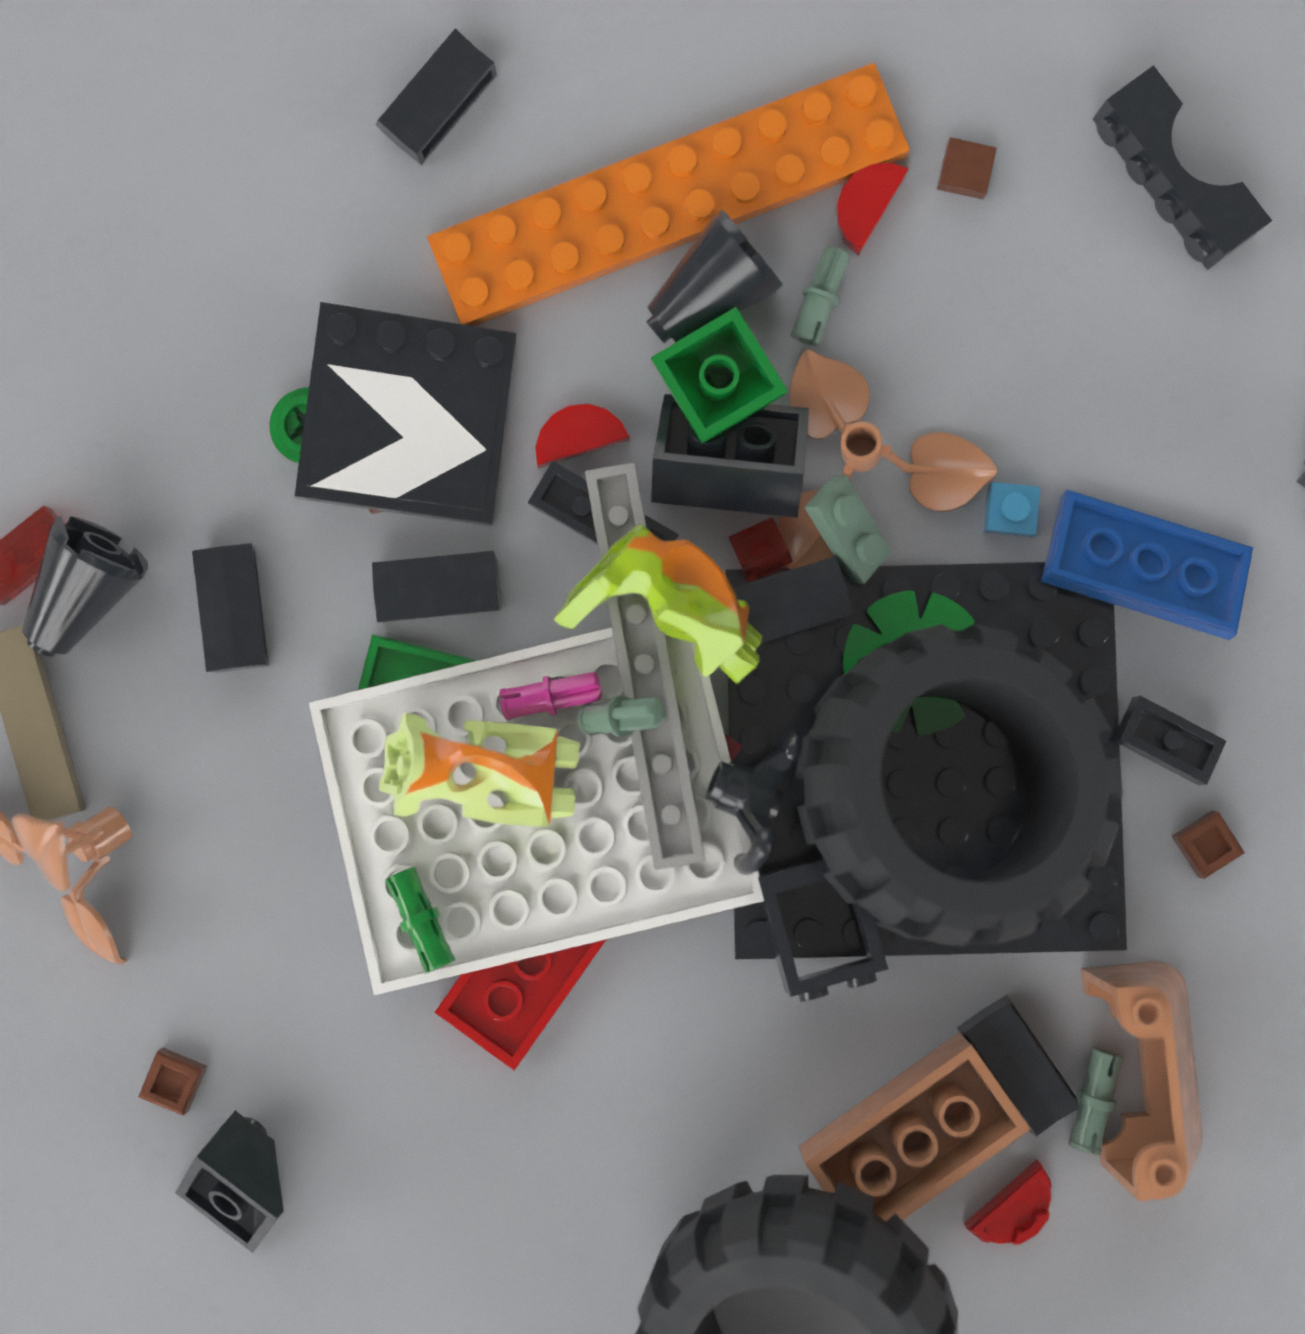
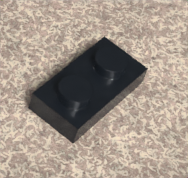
(1169, 740)

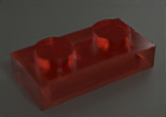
(22, 553)

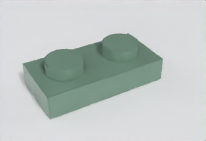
(848, 529)

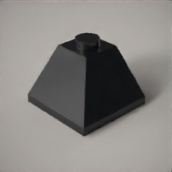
(236, 1181)

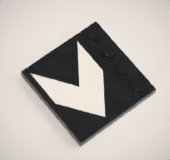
(405, 414)

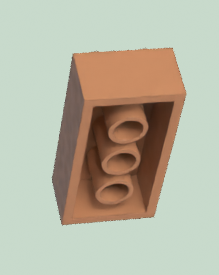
(917, 1132)

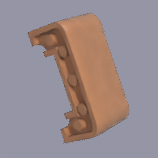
(1162, 1143)

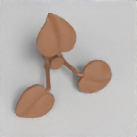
(943, 465)
(46, 845)

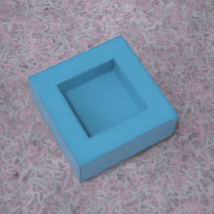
(1012, 509)

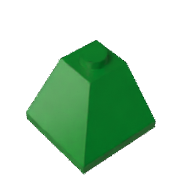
(719, 375)

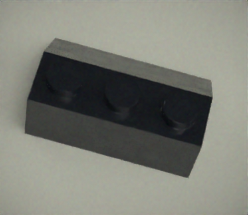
(744, 469)

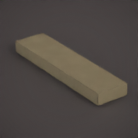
(36, 731)

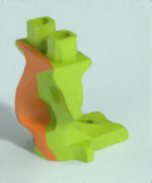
(685, 595)

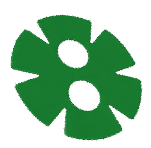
(894, 618)

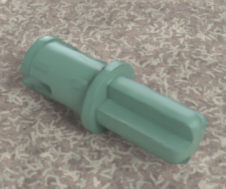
(821, 296)
(621, 716)

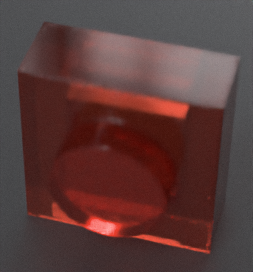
(760, 549)

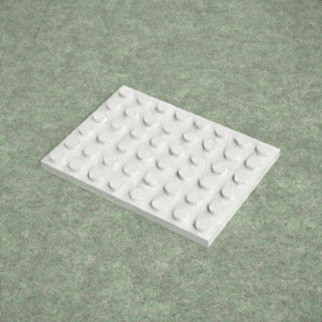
(520, 887)

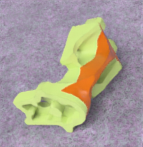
(423, 764)

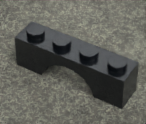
(1207, 216)

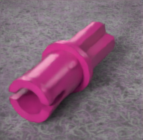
(550, 695)

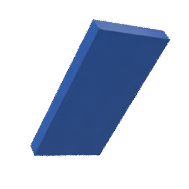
(1148, 564)

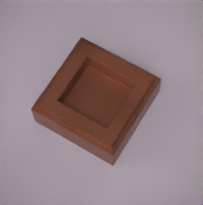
(966, 168)
(1208, 844)
(172, 1081)

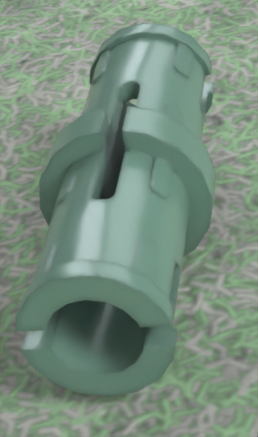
(1096, 1101)

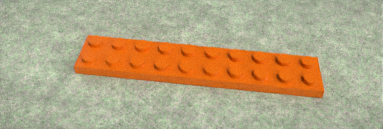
(667, 195)

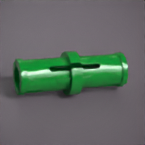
(420, 919)

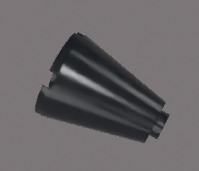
(711, 280)
(77, 584)

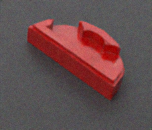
(865, 201)
(576, 432)
(1016, 1210)

